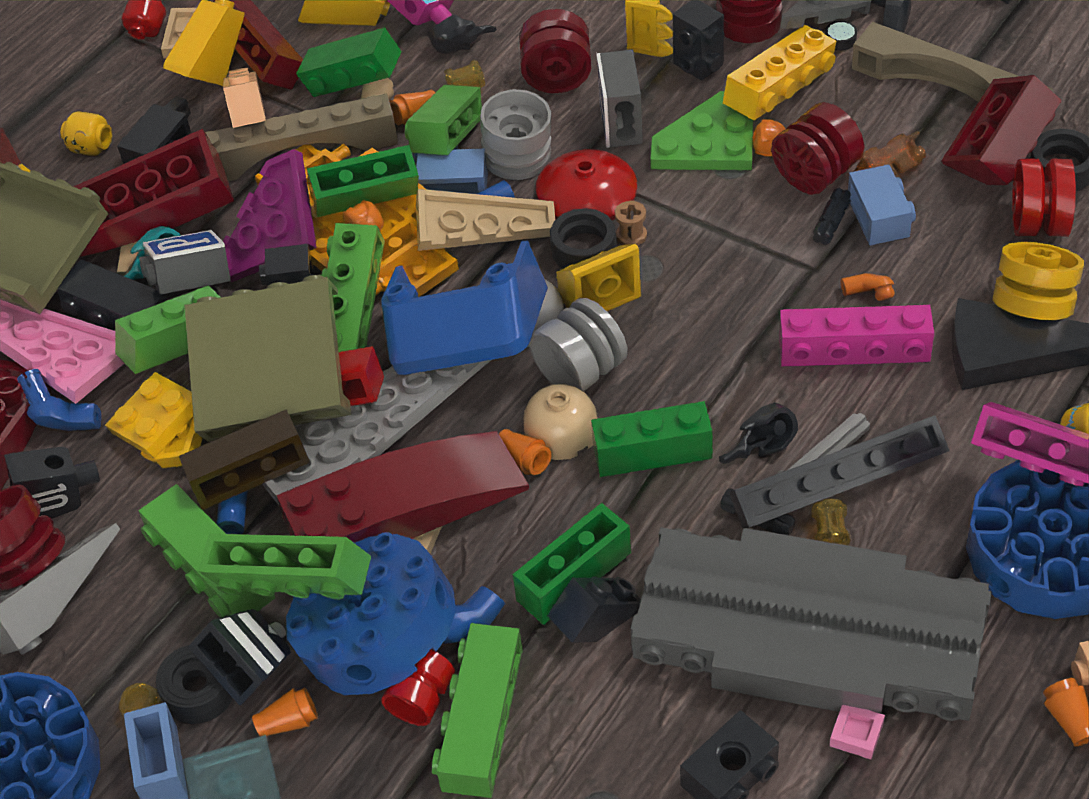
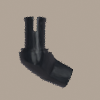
(895, 13)

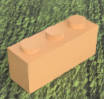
(243, 98)

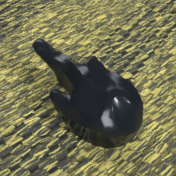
(456, 34)
(768, 429)

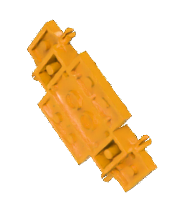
(399, 231)

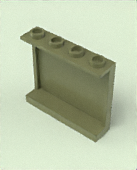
(41, 233)
(264, 357)

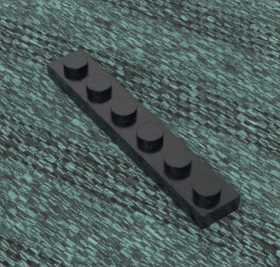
(838, 472)

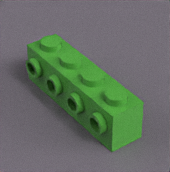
(354, 269)
(285, 565)

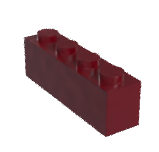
(265, 47)

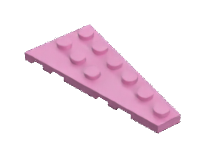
(66, 350)

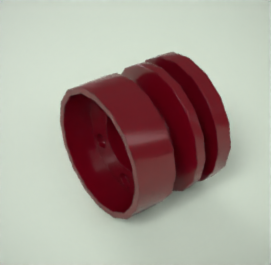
(750, 19)
(817, 148)
(26, 539)

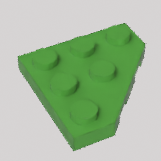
(705, 139)

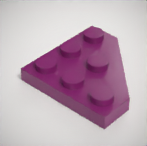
(272, 216)

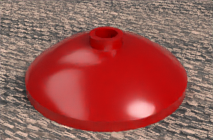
(588, 181)

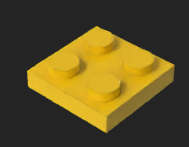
(153, 415)

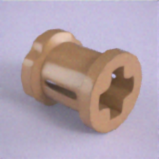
(623, 217)

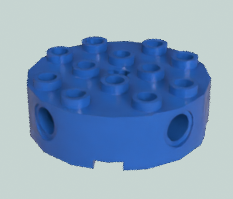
(1032, 541)
(379, 635)
(44, 741)

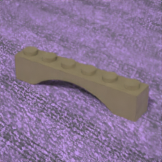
(893, 55)
(354, 123)

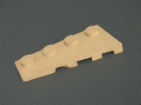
(475, 219)

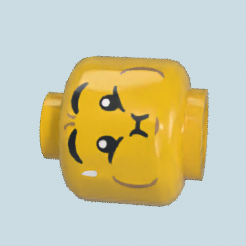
(86, 133)

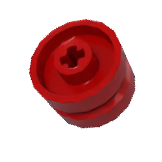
(1043, 197)

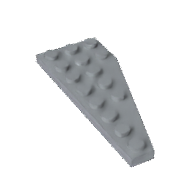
(373, 425)

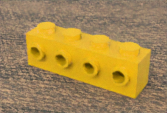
(779, 72)

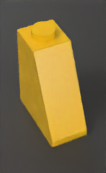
(343, 11)
(207, 42)

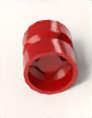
(417, 696)

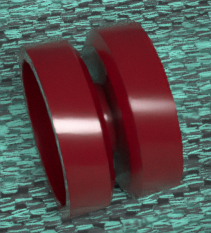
(555, 51)

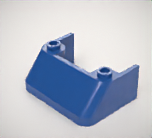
(466, 322)

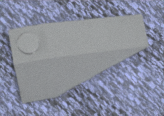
(36, 606)

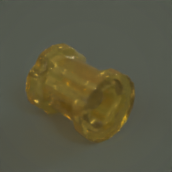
(466, 76)
(831, 523)

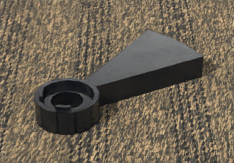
(1004, 347)

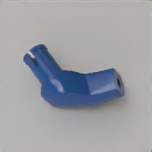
(54, 412)
(478, 609)

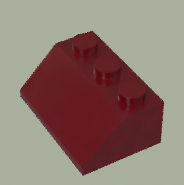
(1002, 129)

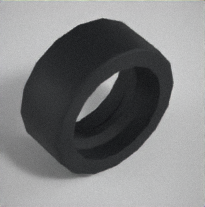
(1065, 142)
(578, 222)

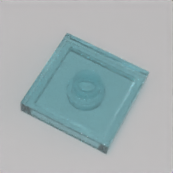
(233, 772)

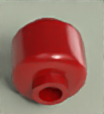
(143, 18)

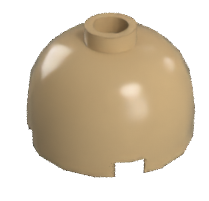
(560, 418)

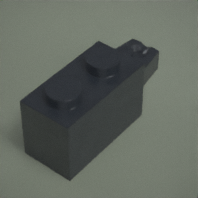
(156, 129)

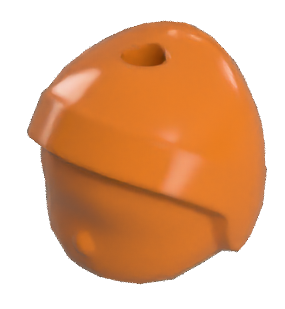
(764, 135)
(364, 214)

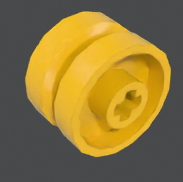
(1038, 280)

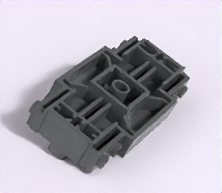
(812, 622)

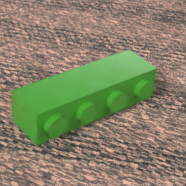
(182, 532)
(479, 710)

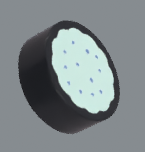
(843, 32)

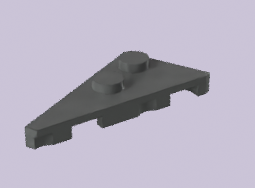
(822, 11)

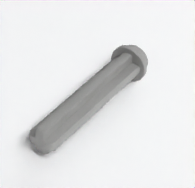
(838, 439)

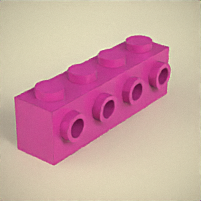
(856, 335)
(1034, 442)

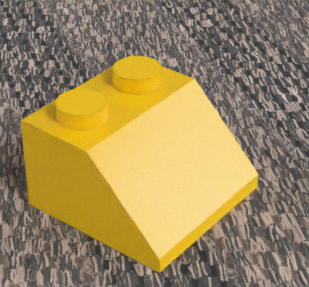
(607, 278)

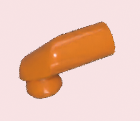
(868, 282)

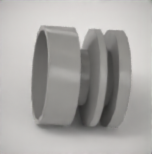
(516, 134)
(578, 345)

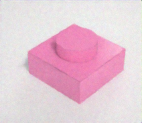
(857, 731)

